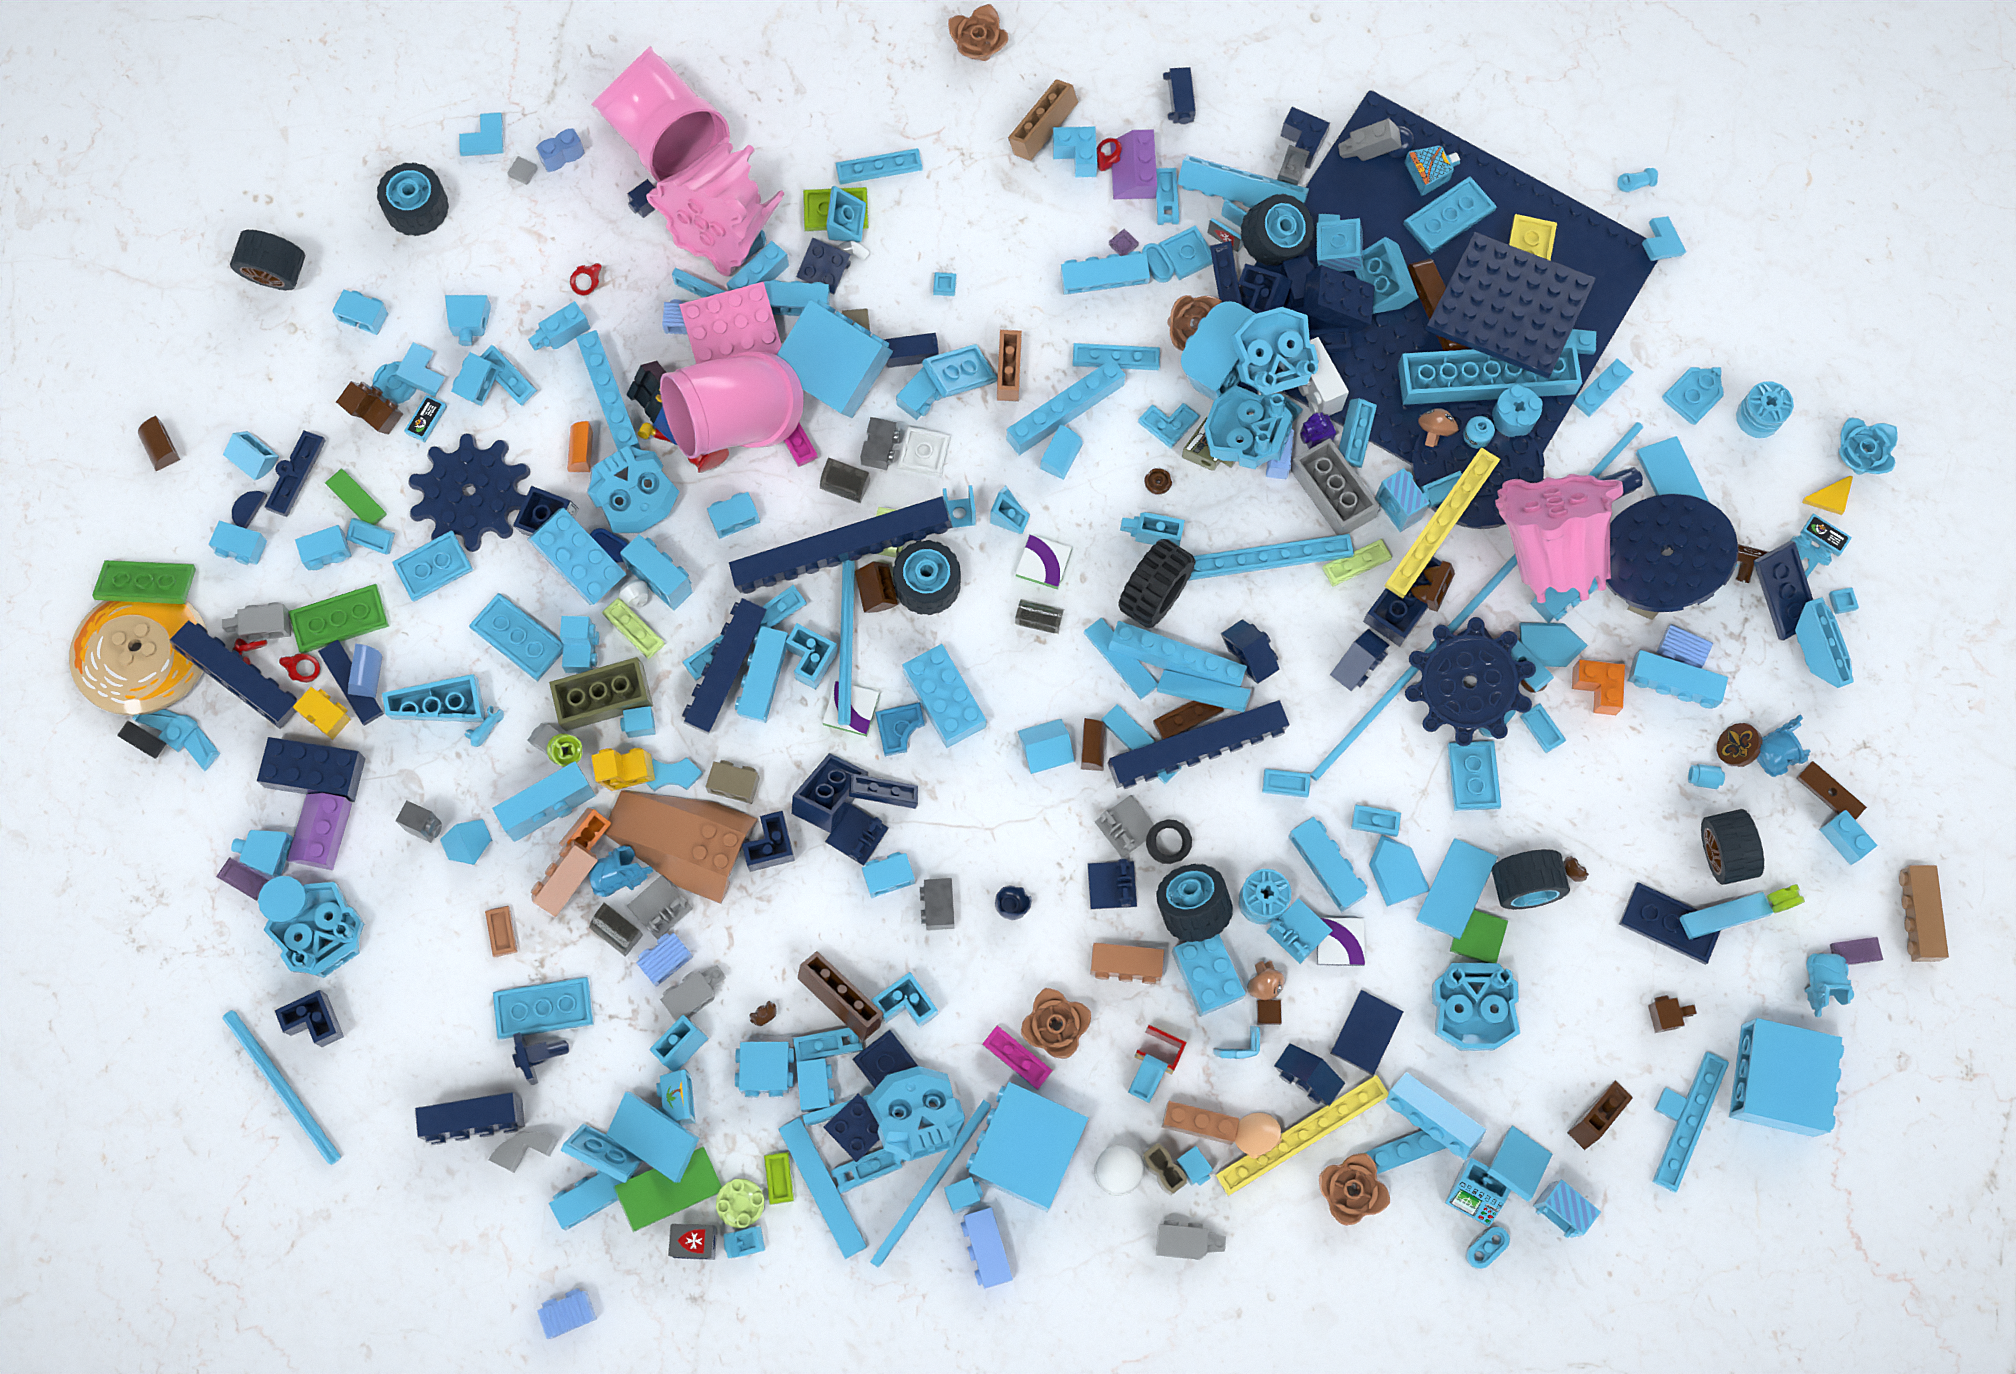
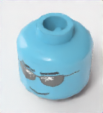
(1479, 432)

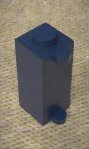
(1181, 95)
(912, 349)

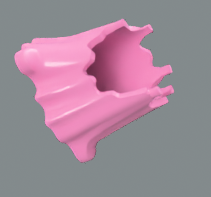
(714, 206)
(1560, 531)

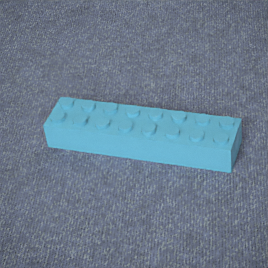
(1477, 376)

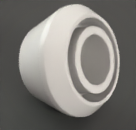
(634, 593)

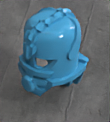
(1782, 749)
(616, 872)

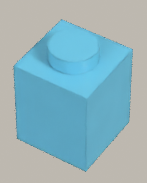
(638, 722)
(1194, 1166)

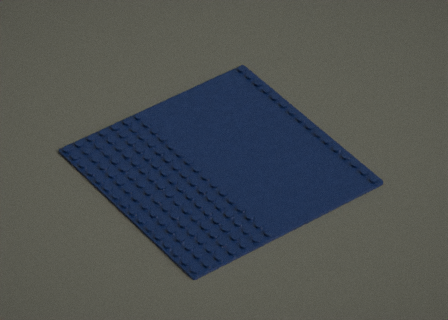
(1385, 195)

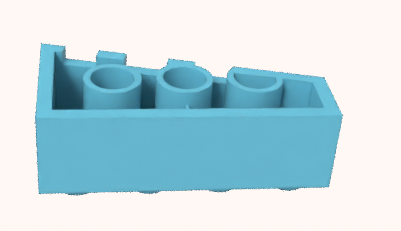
(444, 700)

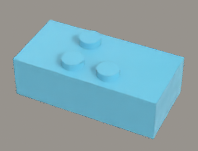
(544, 802)

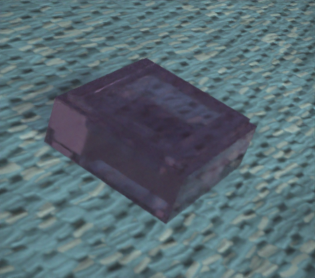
(1123, 243)

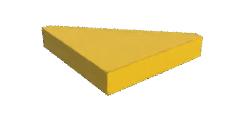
(1831, 498)

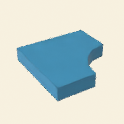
(897, 725)

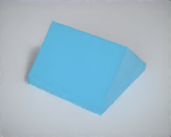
(845, 216)
(1046, 746)

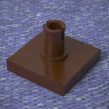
(1747, 556)

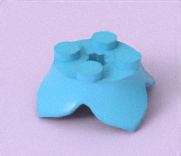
(1877, 439)

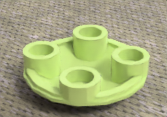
(740, 1203)

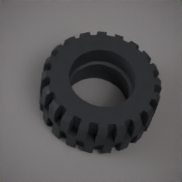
(1156, 583)

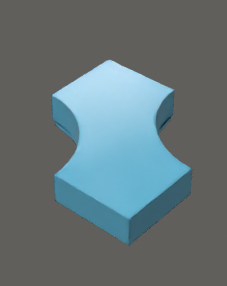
(680, 774)

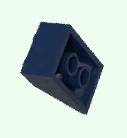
(825, 793)

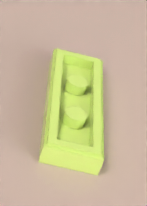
(1362, 561)
(633, 628)

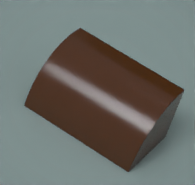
(157, 443)
(876, 587)
(1093, 745)

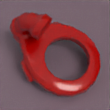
(1106, 162)
(592, 271)
(241, 646)
(290, 664)

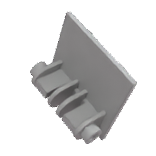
(1125, 826)
(659, 907)

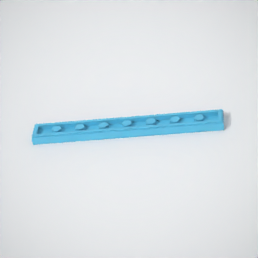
(1272, 556)
(930, 1184)

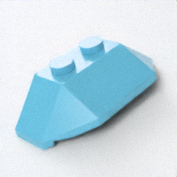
(1824, 644)

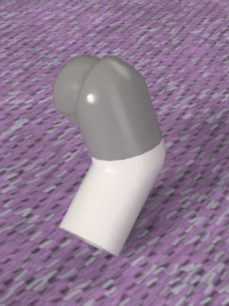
(854, 248)

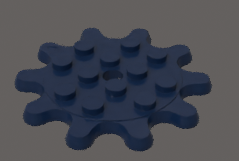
(473, 514)
(1467, 656)

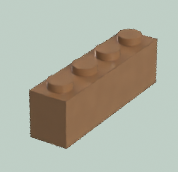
(1039, 122)
(1923, 913)

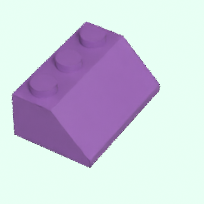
(1136, 171)
(320, 830)

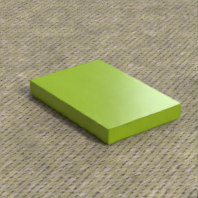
(817, 206)

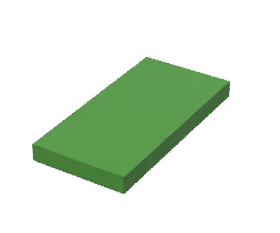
(144, 582)
(338, 618)
(656, 1197)

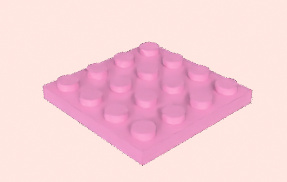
(731, 324)

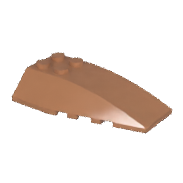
(682, 839)

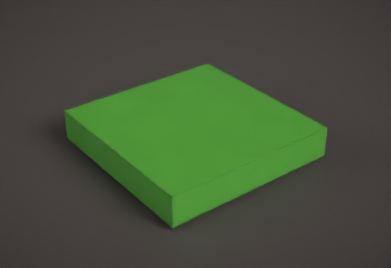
(1481, 938)

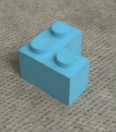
(1077, 144)
(579, 643)
(815, 652)
(906, 995)

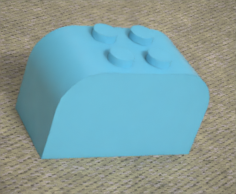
(1209, 353)

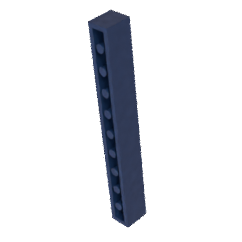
(840, 545)

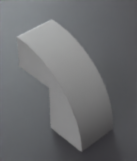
(512, 1150)

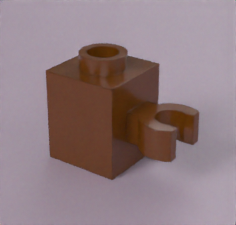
(1668, 1014)

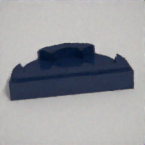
(246, 507)

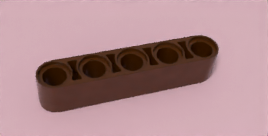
(1430, 290)

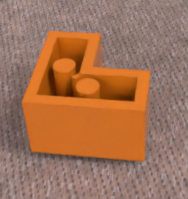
(1604, 680)

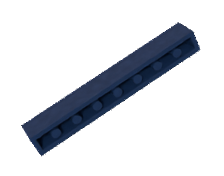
(1198, 744)

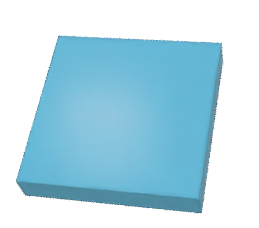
(1187, 252)

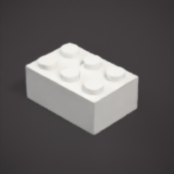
(1325, 388)

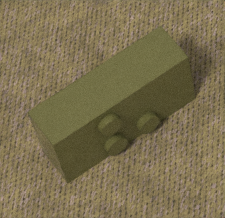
(600, 693)

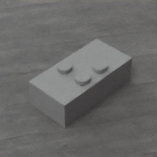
(1334, 488)

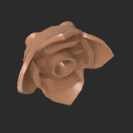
(982, 24)
(1183, 312)
(1051, 1006)
(1371, 1196)

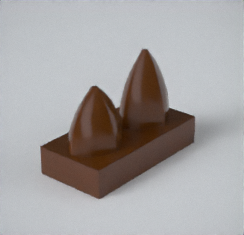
(1433, 594)

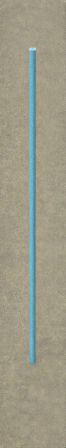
(1454, 625)

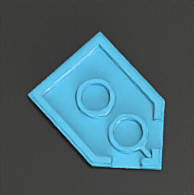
(1695, 393)
(1551, 643)
(1397, 871)

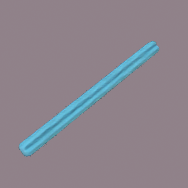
(846, 643)
(281, 1087)

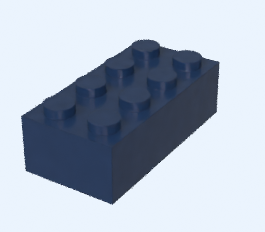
(1398, 616)
(310, 768)
(470, 1117)

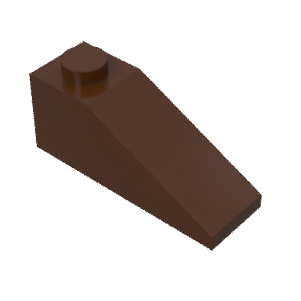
(1600, 1115)

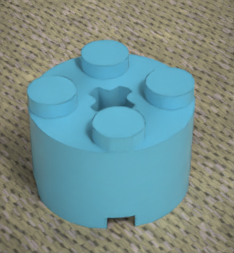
(1516, 411)

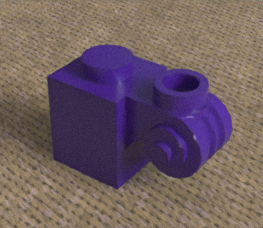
(1317, 430)

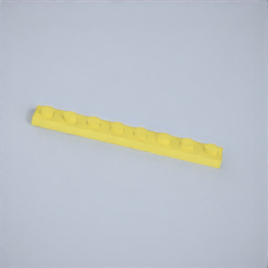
(1442, 523)
(1304, 1134)

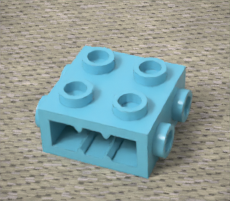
(764, 1068)

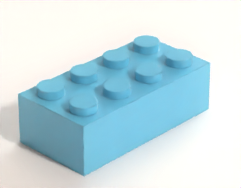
(576, 556)
(944, 695)

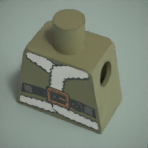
(1198, 451)

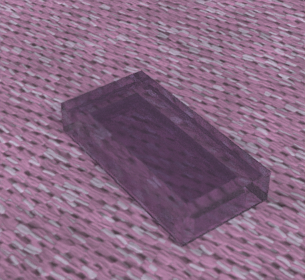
(242, 878)
(1858, 951)

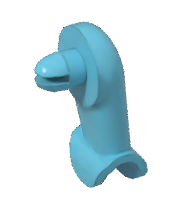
(1630, 182)
(481, 733)

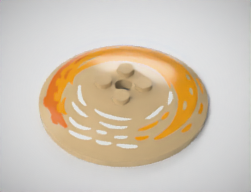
(130, 680)

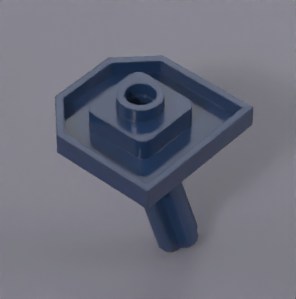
(530, 1056)

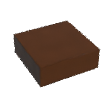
(1269, 1012)

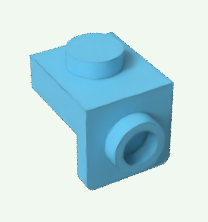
(744, 1242)

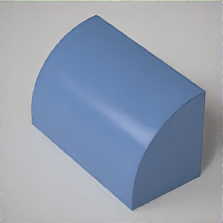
(365, 671)

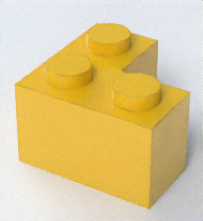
(624, 770)

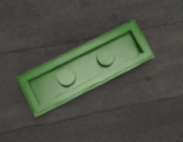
(355, 497)

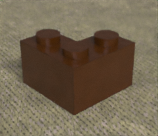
(370, 405)

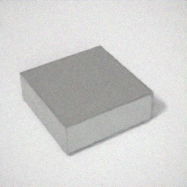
(522, 170)

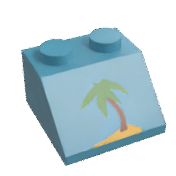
(677, 1096)

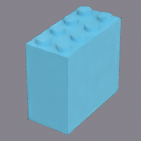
(834, 357)
(1786, 1077)
(1026, 1146)

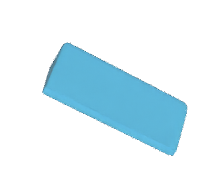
(1357, 431)

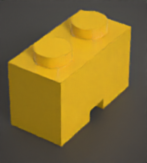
(322, 713)

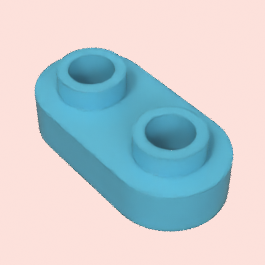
(1487, 1248)

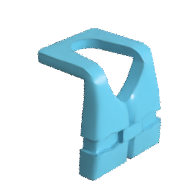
(1242, 1053)

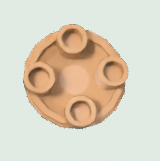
(1257, 1134)

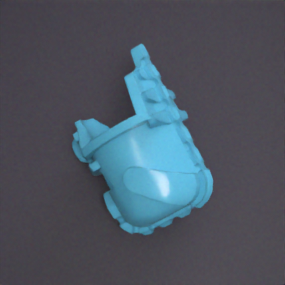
(1827, 978)

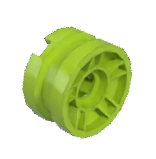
(556, 754)
(1785, 898)

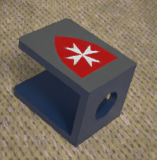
(692, 1241)

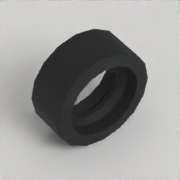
(141, 739)
(1186, 841)

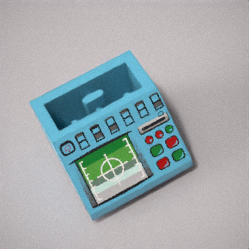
(1477, 1193)

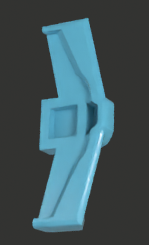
(180, 732)

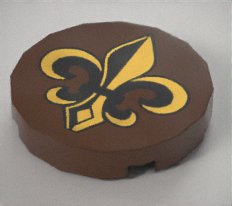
(1739, 745)

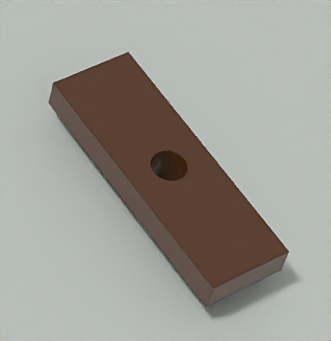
(1821, 782)

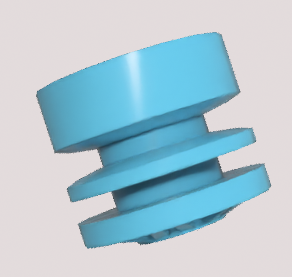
(1764, 409)
(1252, 900)

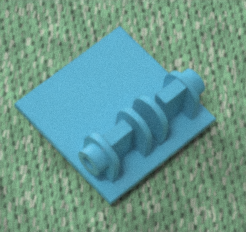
(1299, 931)

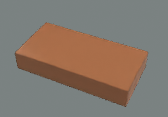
(501, 931)

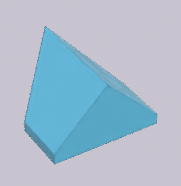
(1008, 512)
(466, 841)

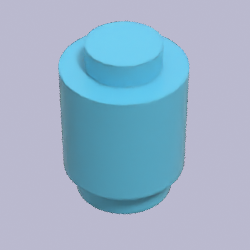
(1706, 776)

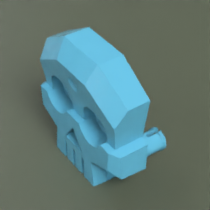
(1270, 334)
(1262, 433)
(641, 505)
(310, 953)
(1476, 1025)
(910, 1095)

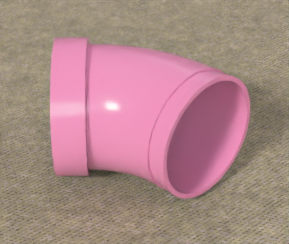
(660, 116)
(732, 402)

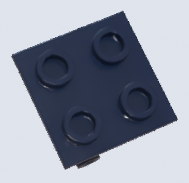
(823, 264)
(857, 835)
(1112, 885)
(854, 1128)

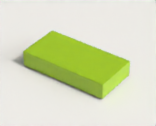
(779, 1178)

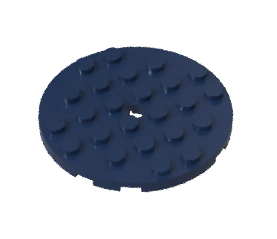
(1518, 458)
(1701, 560)

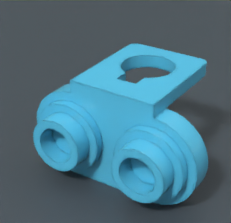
(1814, 554)

